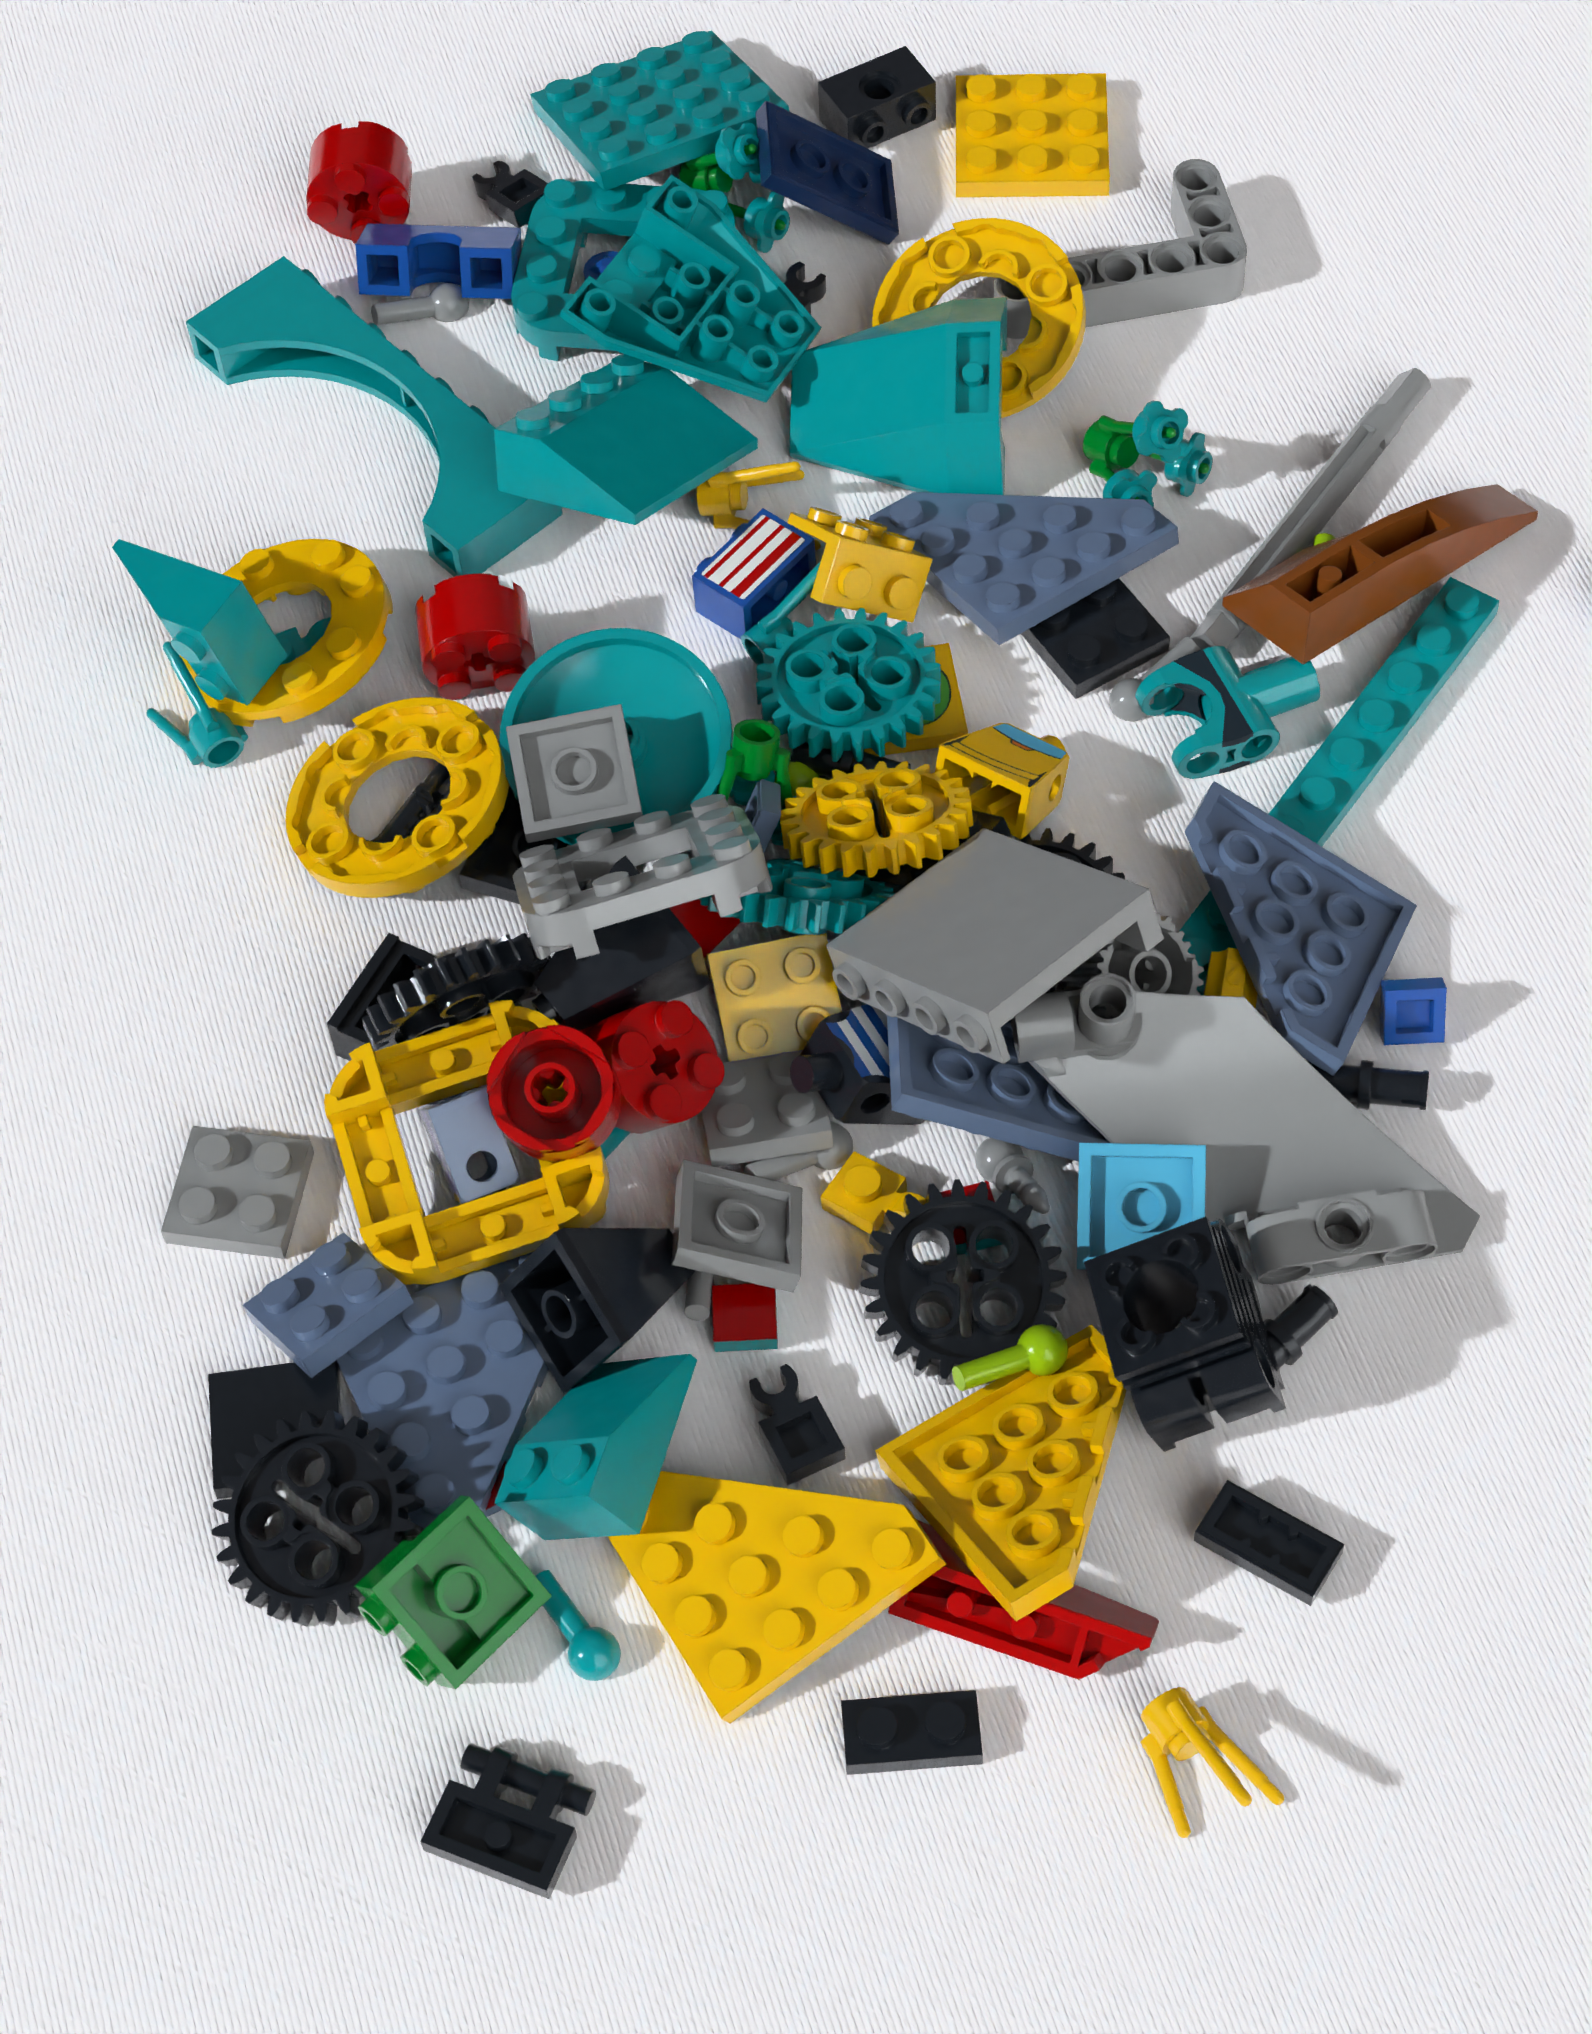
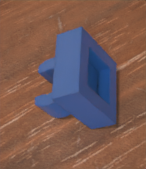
(1413, 1011)

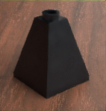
(636, 965)
(591, 1294)

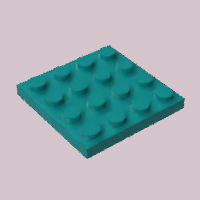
(653, 108)

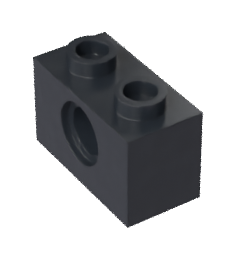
(878, 99)

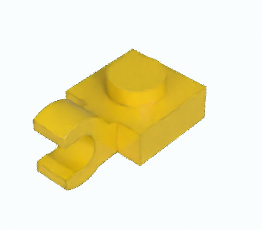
(865, 1192)

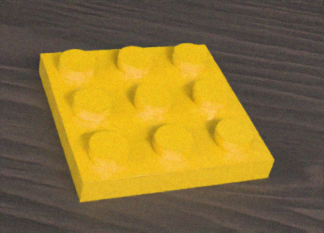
(1032, 135)

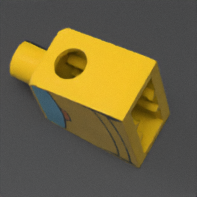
(1008, 773)

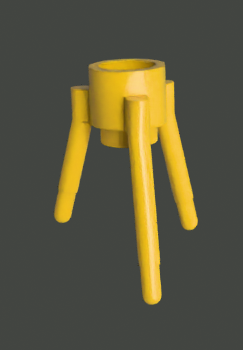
(728, 491)
(1185, 1730)

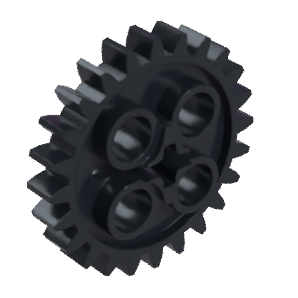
(455, 990)
(906, 1283)
(283, 1565)

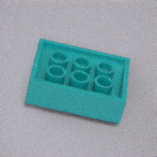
(618, 443)

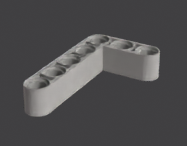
(1162, 276)

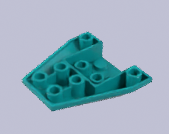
(695, 299)
(909, 400)

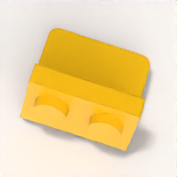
(865, 565)

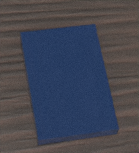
(826, 172)

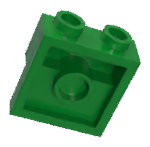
(451, 1595)

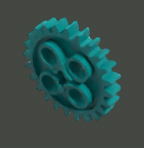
(848, 684)
(808, 900)

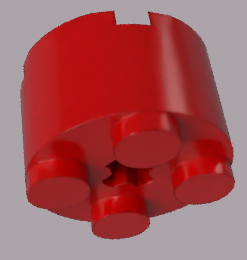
(358, 179)
(474, 635)
(546, 1059)
(661, 1063)

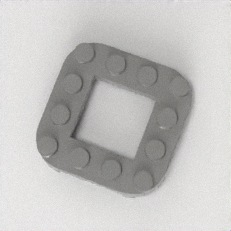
(723, 864)

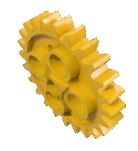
(915, 813)

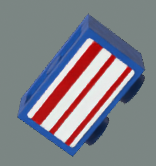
(752, 572)

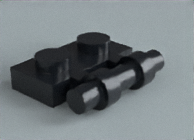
(501, 1837)

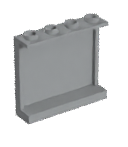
(986, 938)

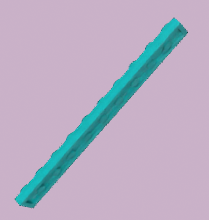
(1365, 736)

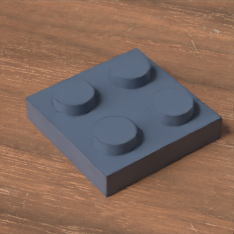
(327, 1304)

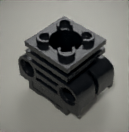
(1209, 1362)

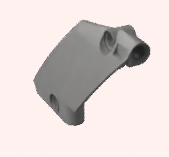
(1276, 1134)

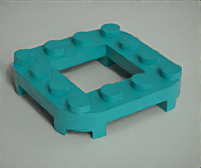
(551, 249)

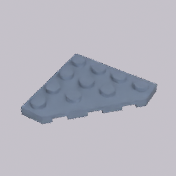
(1025, 556)
(1301, 921)
(980, 1095)
(449, 1386)

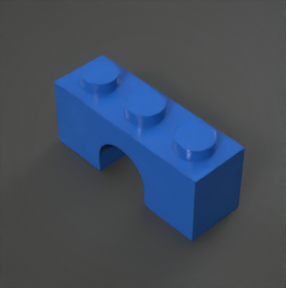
(404, 256)

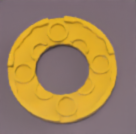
(1018, 256)
(351, 639)
(439, 843)

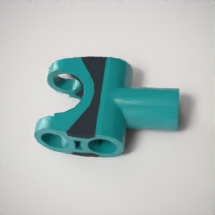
(1228, 704)

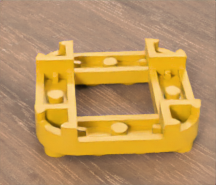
(379, 1172)

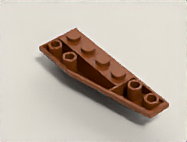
(1360, 576)

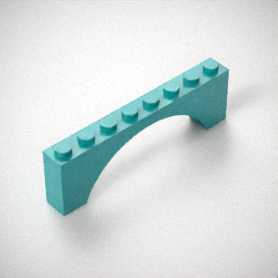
(295, 328)

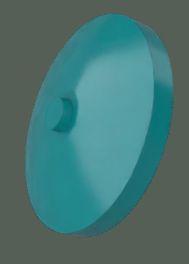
(669, 705)

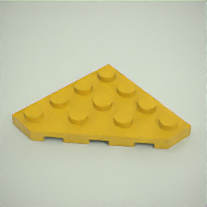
(1017, 1472)
(767, 1576)

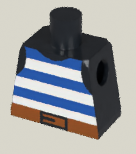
(850, 1068)

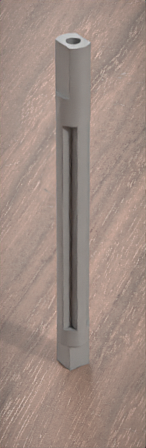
(1320, 498)

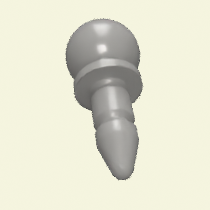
(1012, 1171)

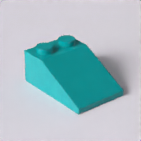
(209, 622)
(598, 1451)

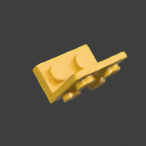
(773, 994)

